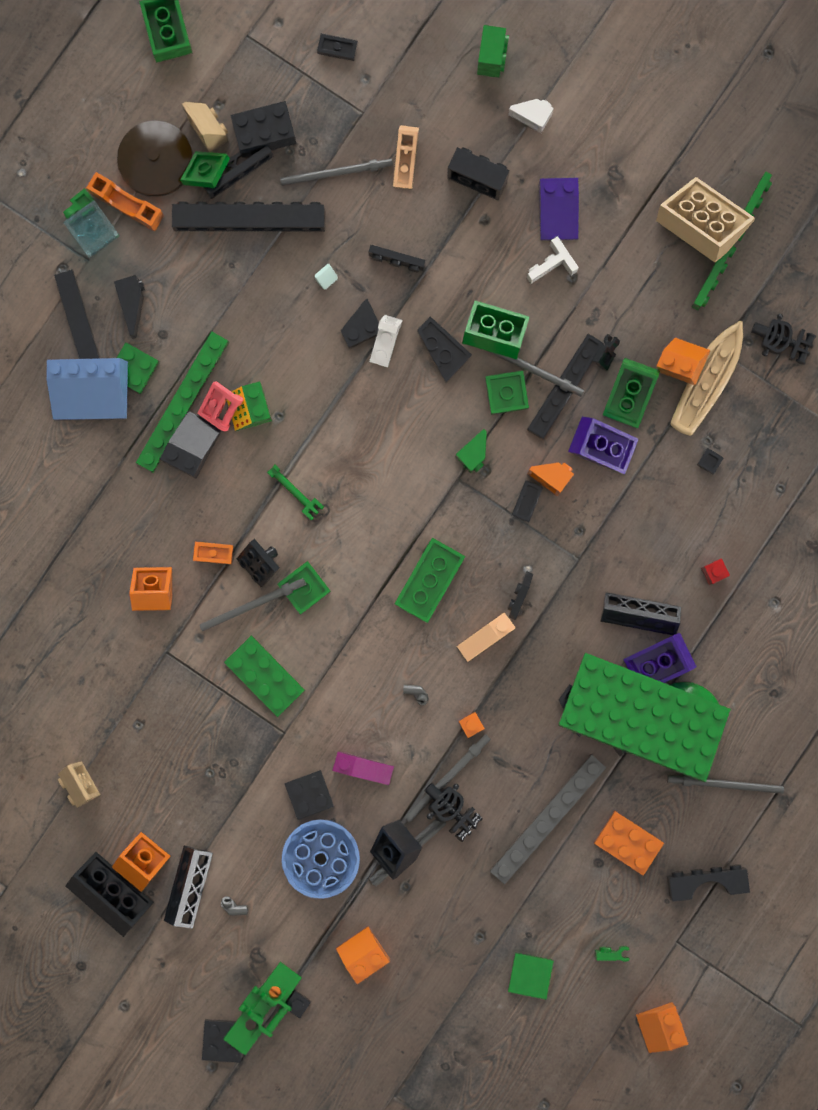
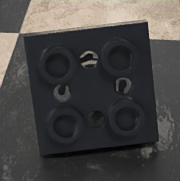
(258, 562)

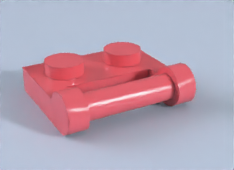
(214, 404)

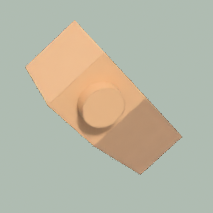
(405, 156)
(486, 637)

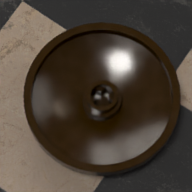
(154, 158)

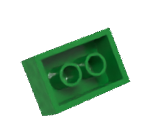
(166, 29)
(495, 329)

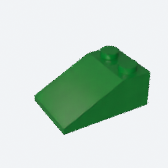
(631, 393)

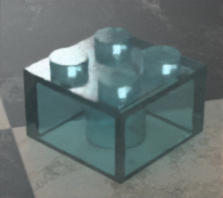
(91, 229)

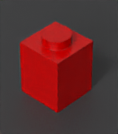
(715, 571)

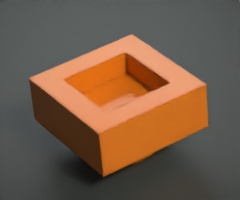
(471, 724)

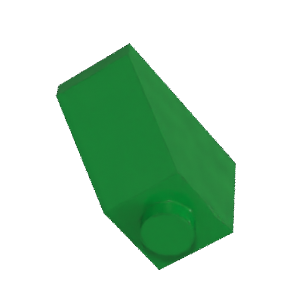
(473, 453)

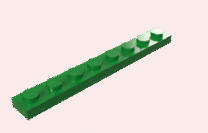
(720, 265)
(182, 400)

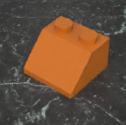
(683, 360)
(552, 476)
(151, 589)
(141, 861)
(362, 955)
(662, 1028)

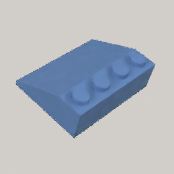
(88, 388)

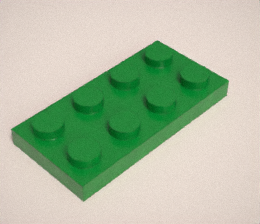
(429, 580)
(264, 676)

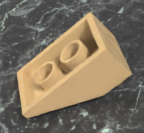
(206, 125)
(78, 784)

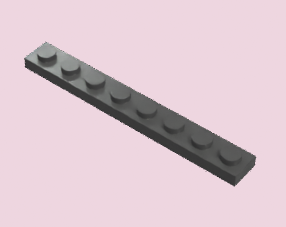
(548, 819)

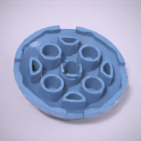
(316, 878)

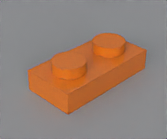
(213, 553)

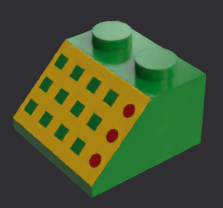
(253, 408)

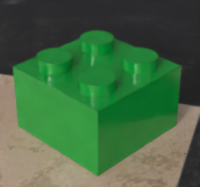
(492, 50)

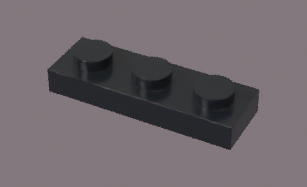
(396, 259)

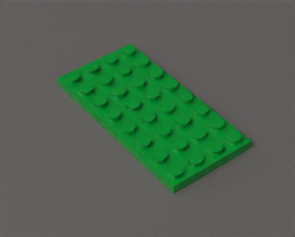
(644, 717)

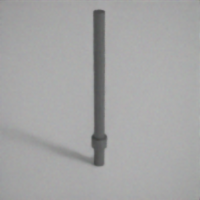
(373, 165)
(565, 384)
(285, 589)
(473, 751)
(688, 781)

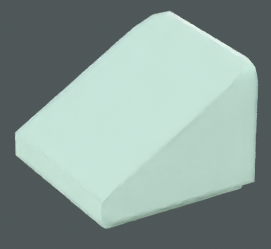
(326, 276)

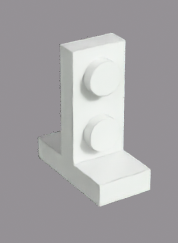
(552, 261)
(385, 340)

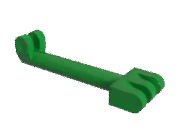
(309, 506)

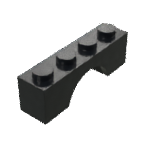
(683, 886)

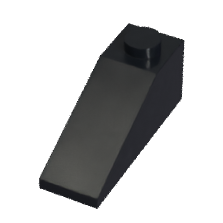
(131, 301)

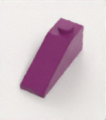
(362, 768)

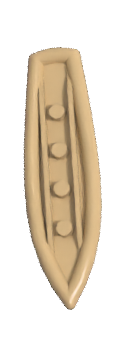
(715, 375)

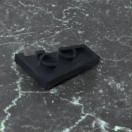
(443, 348)

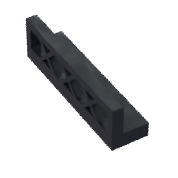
(240, 171)
(641, 617)
(184, 887)

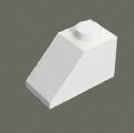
(532, 113)

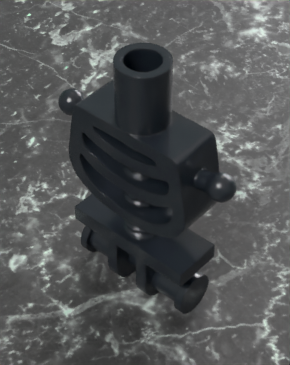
(765, 332)
(442, 798)

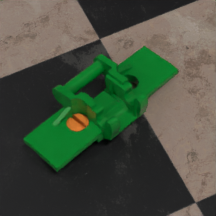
(258, 1003)

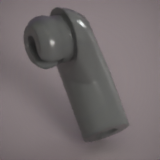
(418, 692)
(232, 908)

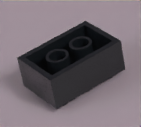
(263, 127)
(478, 173)

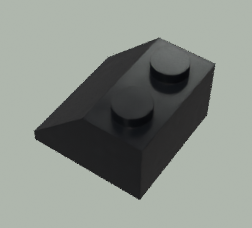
(395, 848)

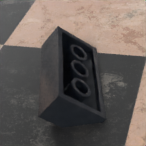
(109, 894)

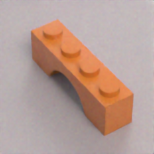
(124, 202)

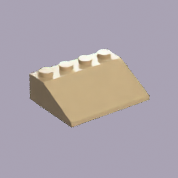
(704, 219)

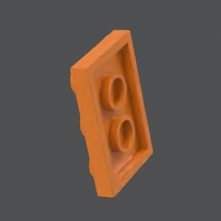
(629, 843)

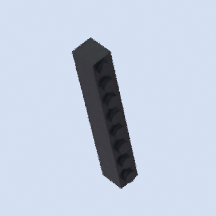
(248, 217)

